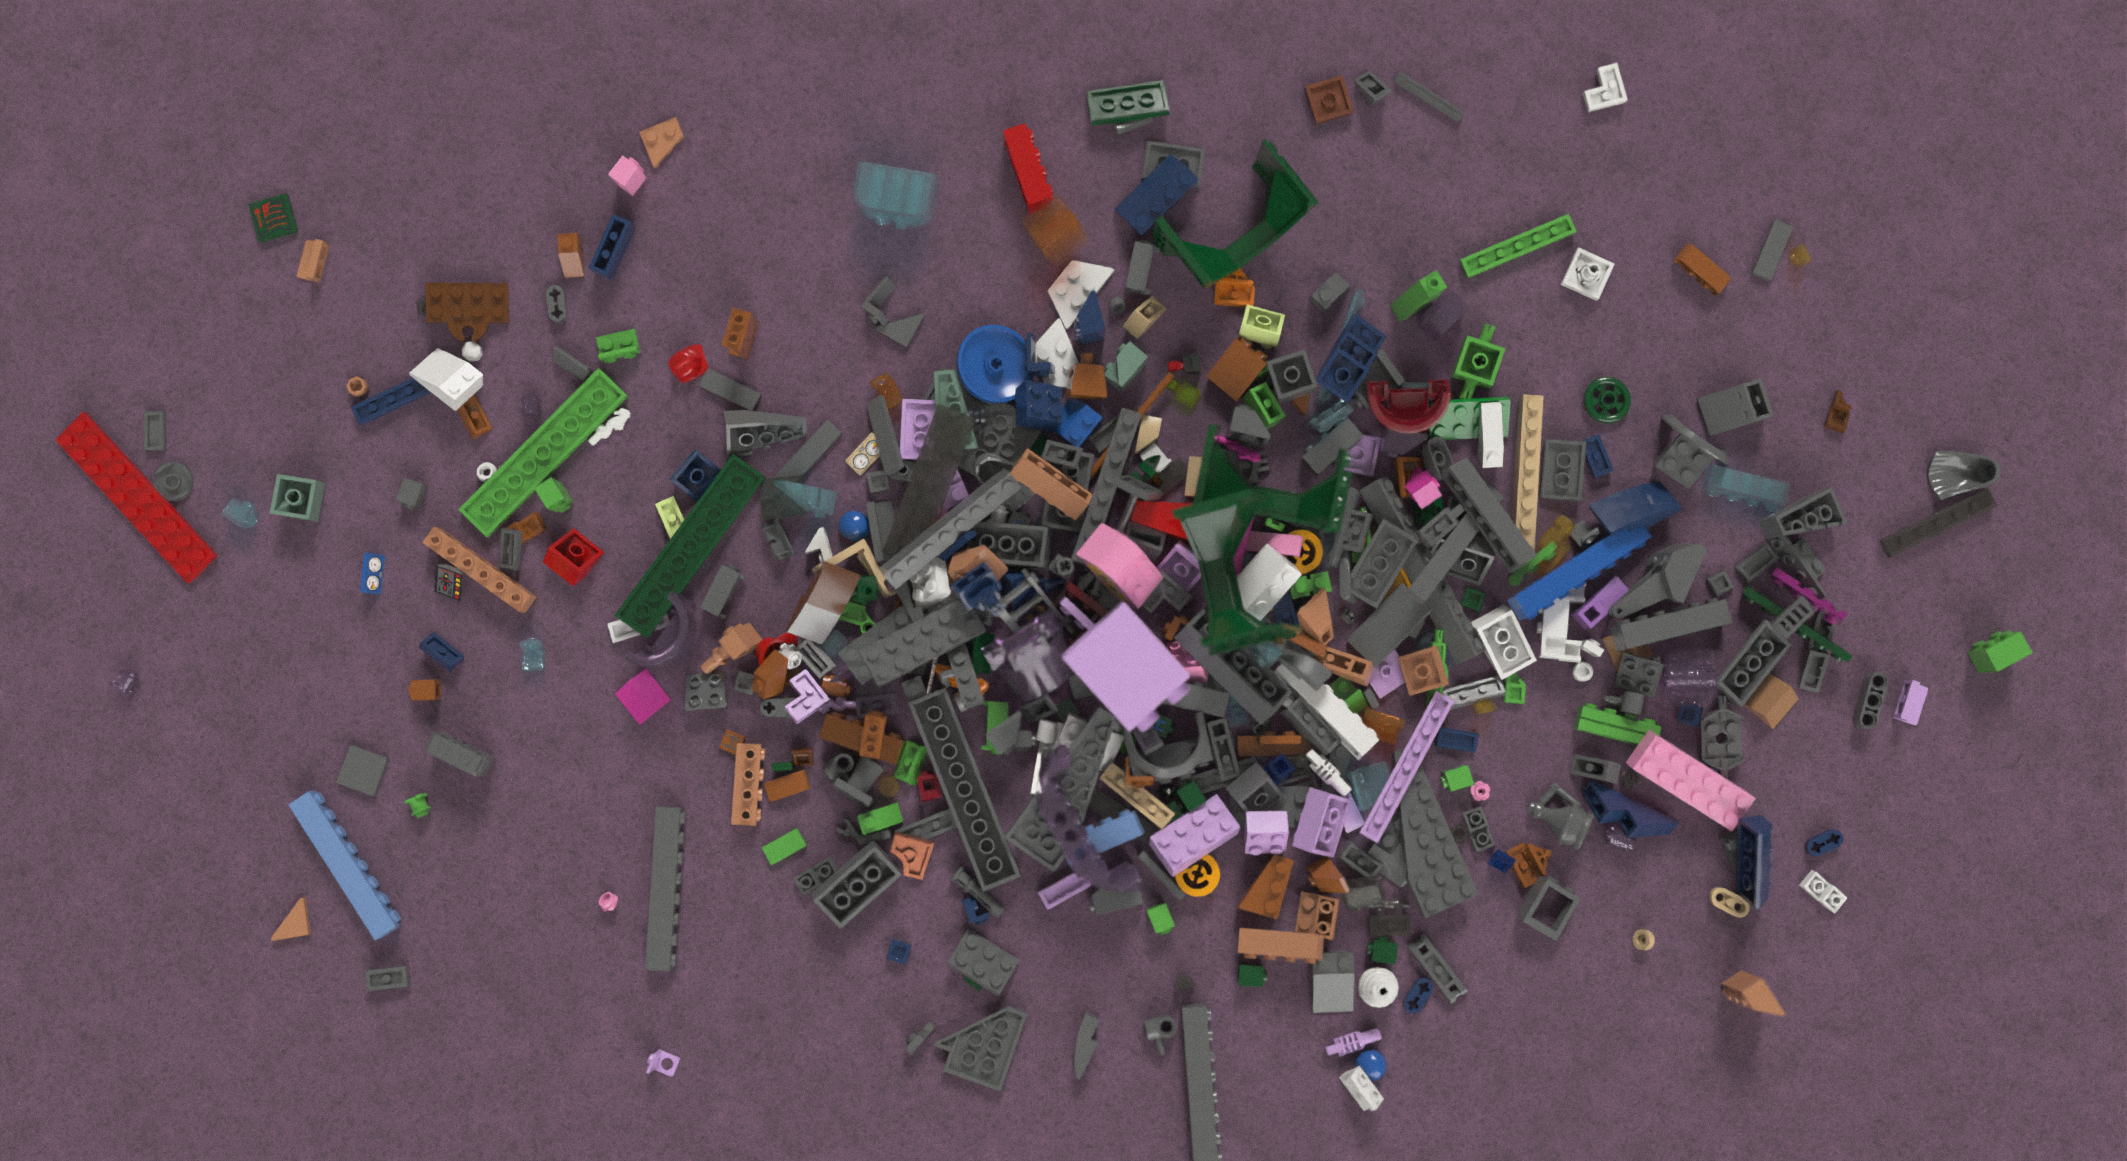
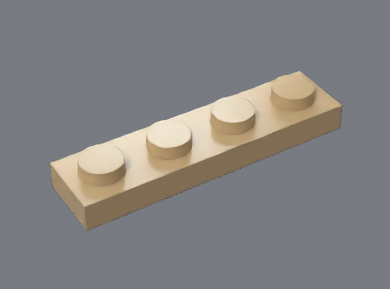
(1137, 797)

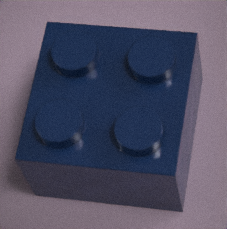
(1038, 405)

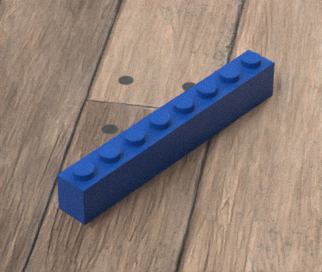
(1575, 572)

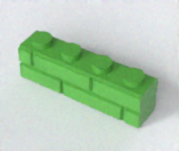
(1613, 726)

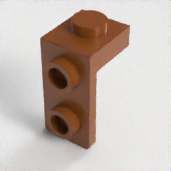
(1171, 628)
(873, 734)

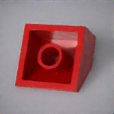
(572, 556)

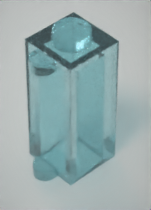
(1267, 653)

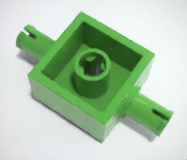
(1489, 360)

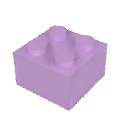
(1265, 832)

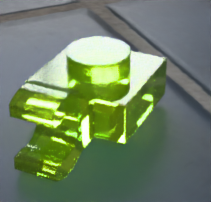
(1186, 393)

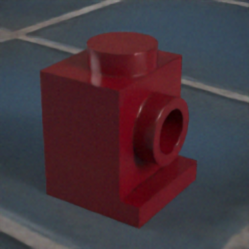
(934, 792)

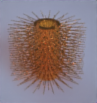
(1055, 230)

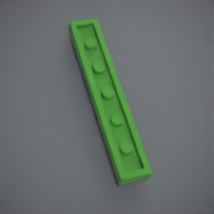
(1517, 246)

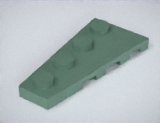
(950, 394)

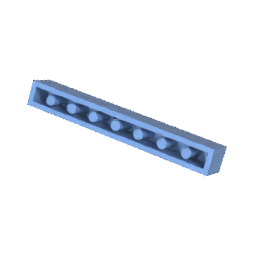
(345, 864)

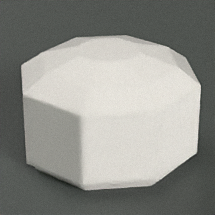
(472, 351)

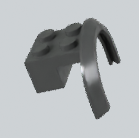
(1687, 454)

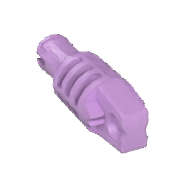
(1353, 1042)

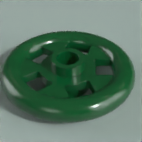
(1621, 408)

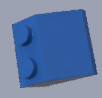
(1078, 422)

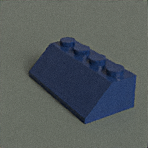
(1156, 195)
(1754, 860)

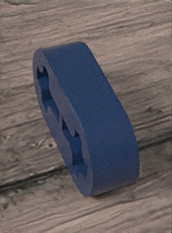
(1821, 838)
(1413, 992)

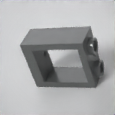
(1534, 898)

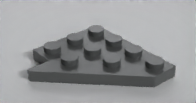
(984, 1047)

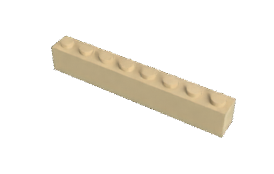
(1527, 465)

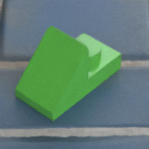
(1346, 691)

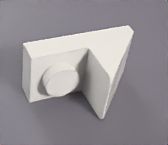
(820, 543)

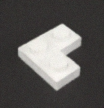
(1610, 92)

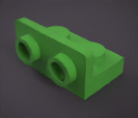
(618, 345)

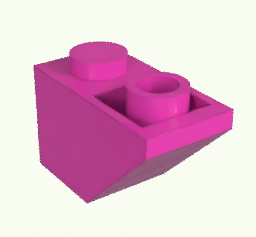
(1423, 487)

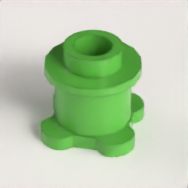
(418, 805)

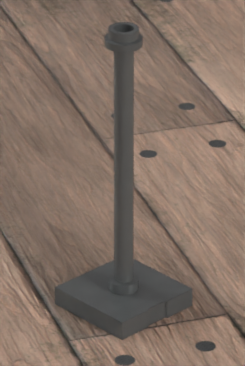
(1136, 489)

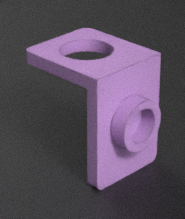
(655, 1060)

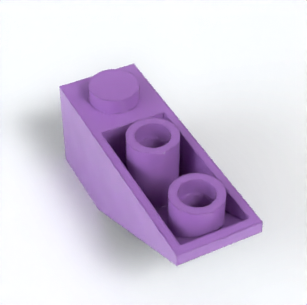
(1598, 604)

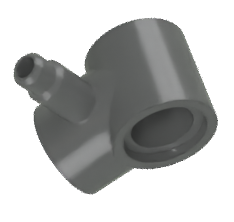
(1627, 703)
(835, 769)
(1155, 1032)

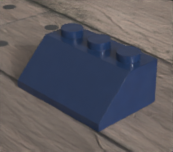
(1089, 322)

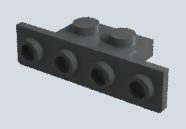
(1353, 530)
(1800, 562)

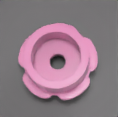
(1475, 791)
(608, 901)

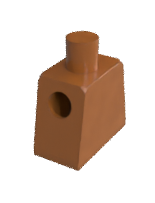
(1086, 380)

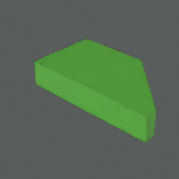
(1514, 690)

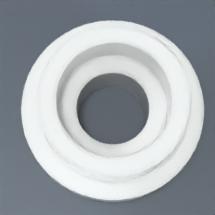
(481, 471)

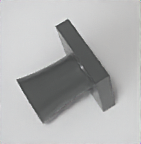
(860, 782)

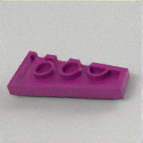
(1825, 607)

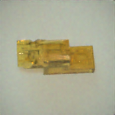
(1557, 535)

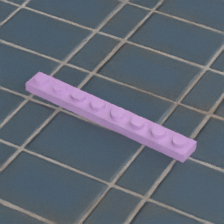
(1406, 767)

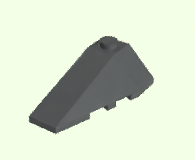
(754, 429)

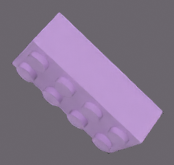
(1194, 835)

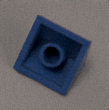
(695, 474)

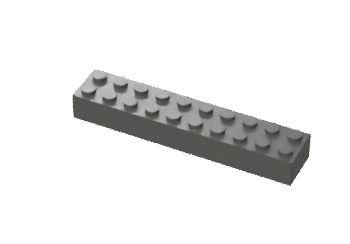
(964, 789)

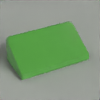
(911, 762)

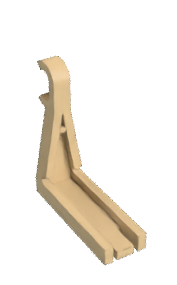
(866, 559)

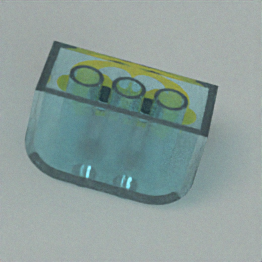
(895, 194)

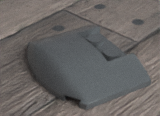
(1390, 852)

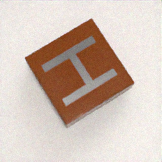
(730, 741)

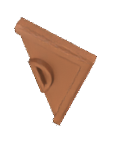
(295, 923)

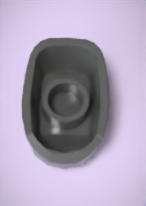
(1436, 457)

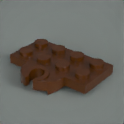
(467, 306)

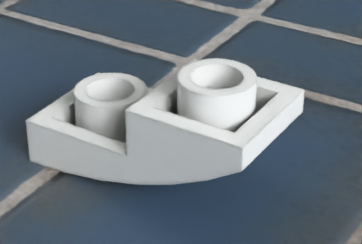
(1823, 891)

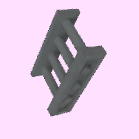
(1013, 617)

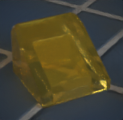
(1483, 707)

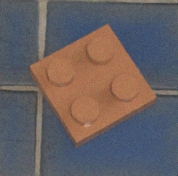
(1423, 670)

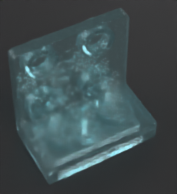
(1368, 783)

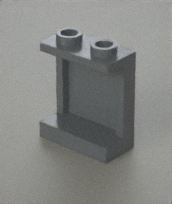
(1380, 370)

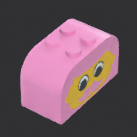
(1120, 566)

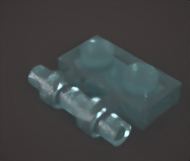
(1332, 413)

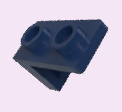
(1040, 369)

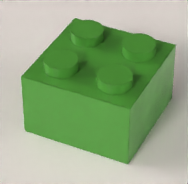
(1999, 651)

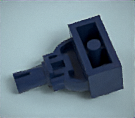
(1015, 577)
(979, 589)

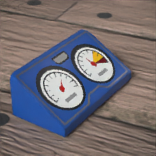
(372, 573)

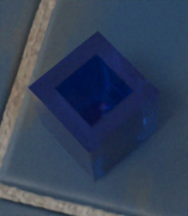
(1279, 769)

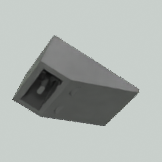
(1735, 407)

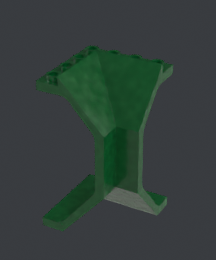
(1284, 206)
(1317, 507)
(1215, 534)

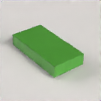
(784, 846)

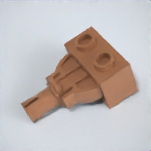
(735, 643)

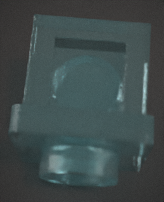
(533, 655)

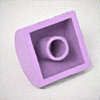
(1181, 566)

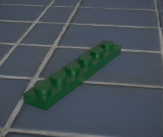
(1804, 630)

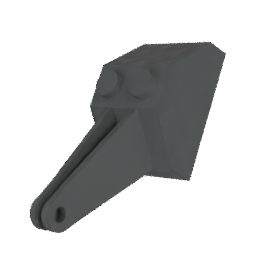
(1666, 579)

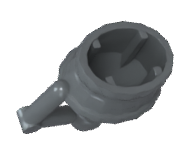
(1567, 823)

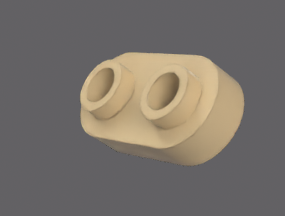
(1728, 901)

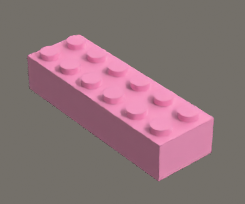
(1690, 780)

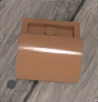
(1317, 914)

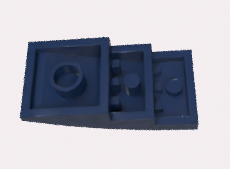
(1350, 358)
(1635, 507)

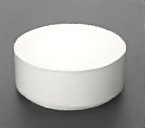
(1582, 671)

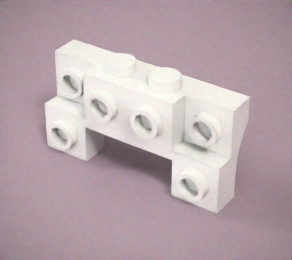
(1554, 629)

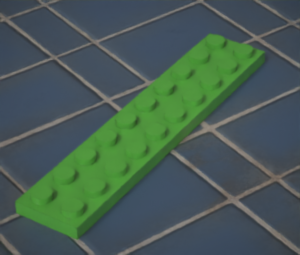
(543, 453)

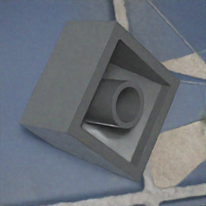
(1255, 790)

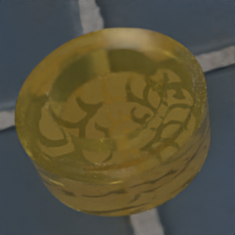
(889, 786)

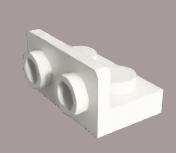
(1362, 1088)

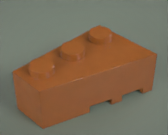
(1268, 888)

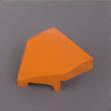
(1235, 290)

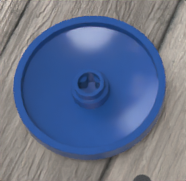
(992, 363)

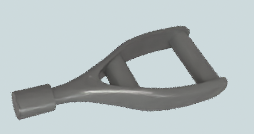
(1345, 570)

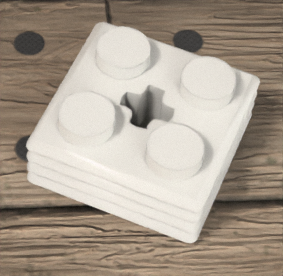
(930, 584)

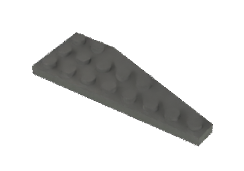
(1088, 748)
(1431, 854)

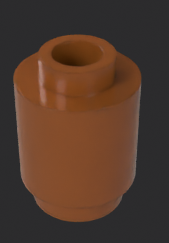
(837, 689)

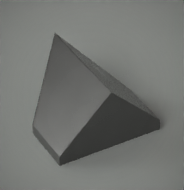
(1038, 708)

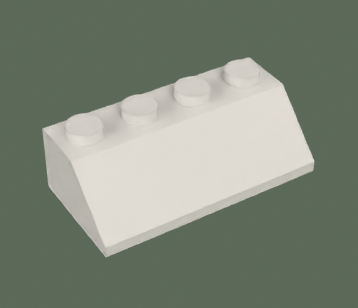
(1266, 581)

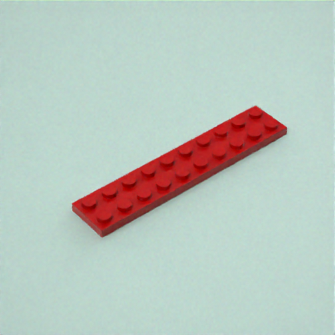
(136, 497)

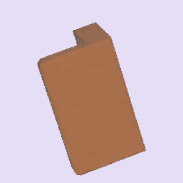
(313, 260)

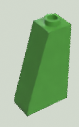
(1418, 296)

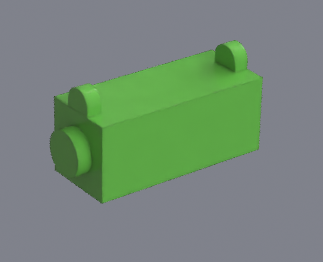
(997, 714)

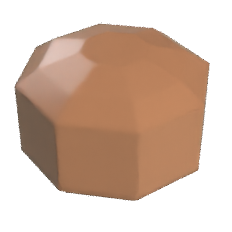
(357, 386)

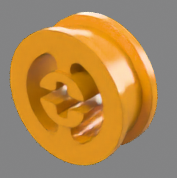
(1318, 551)
(1212, 878)

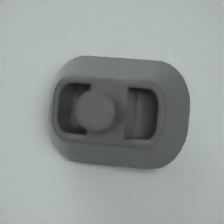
(1346, 616)

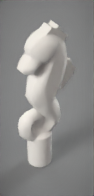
(617, 422)

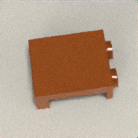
(740, 333)
(1237, 368)

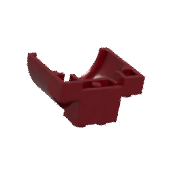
(1409, 407)

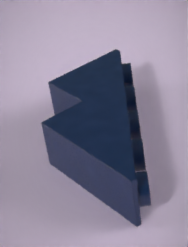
(1633, 816)

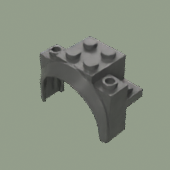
(1172, 758)

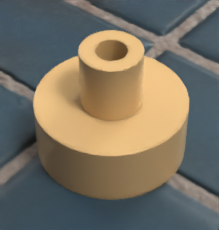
(1643, 939)

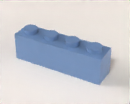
(1115, 831)

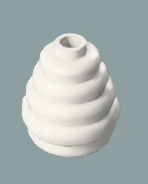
(1373, 981)

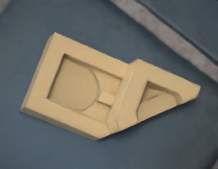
(1148, 432)

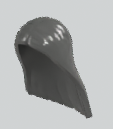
(988, 465)
(1960, 472)

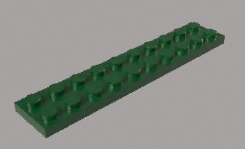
(690, 546)

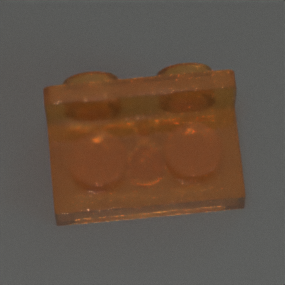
(1384, 725)

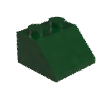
(976, 655)

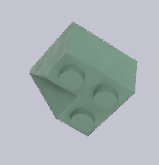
(1127, 365)
(297, 497)

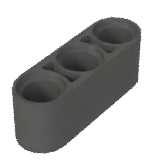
(1877, 694)

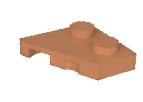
(661, 139)

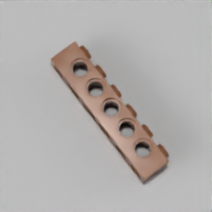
(479, 569)

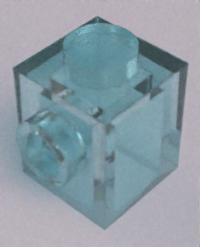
(241, 513)

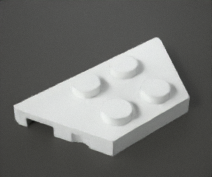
(1074, 287)
(1057, 349)

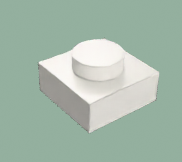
(1592, 647)

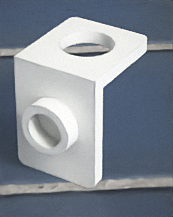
(1154, 450)

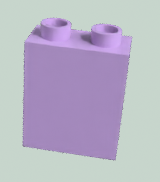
(1127, 668)

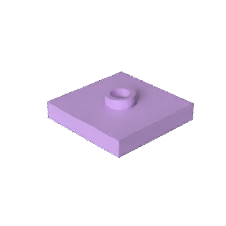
(1387, 676)

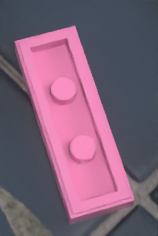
(1283, 543)

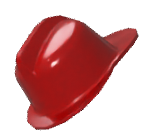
(688, 363)
(770, 644)

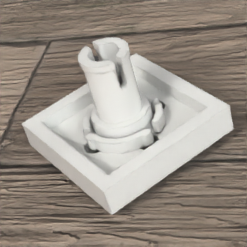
(1589, 268)

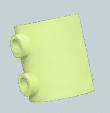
(1261, 326)

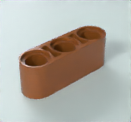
(1703, 269)

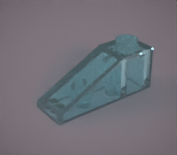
(810, 498)

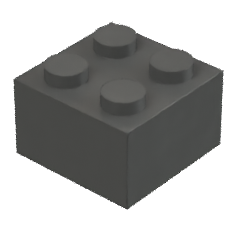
(1292, 376)

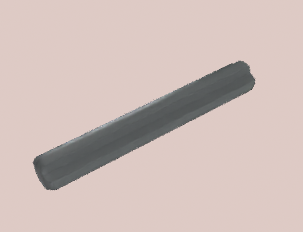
(1428, 96)

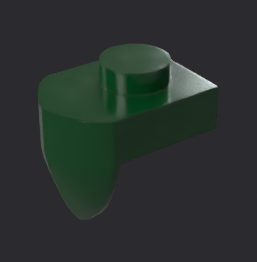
(1148, 469)

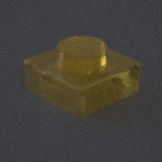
(1800, 256)

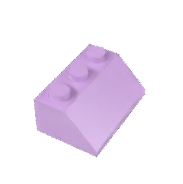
(1321, 822)

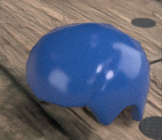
(854, 526)
(1372, 1063)

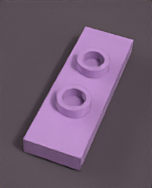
(1062, 890)

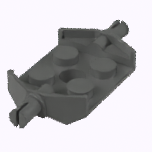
(1729, 751)

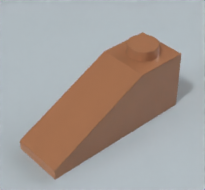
(1348, 666)

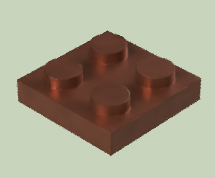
(1329, 100)

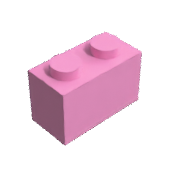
(627, 175)

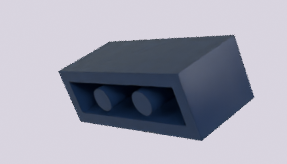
(612, 247)

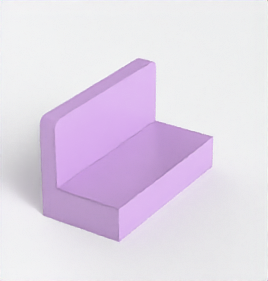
(1910, 702)

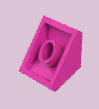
(642, 696)

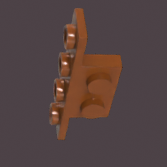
(1272, 745)

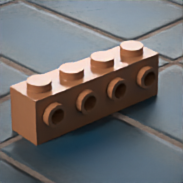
(1051, 484)
(746, 784)
(1280, 944)

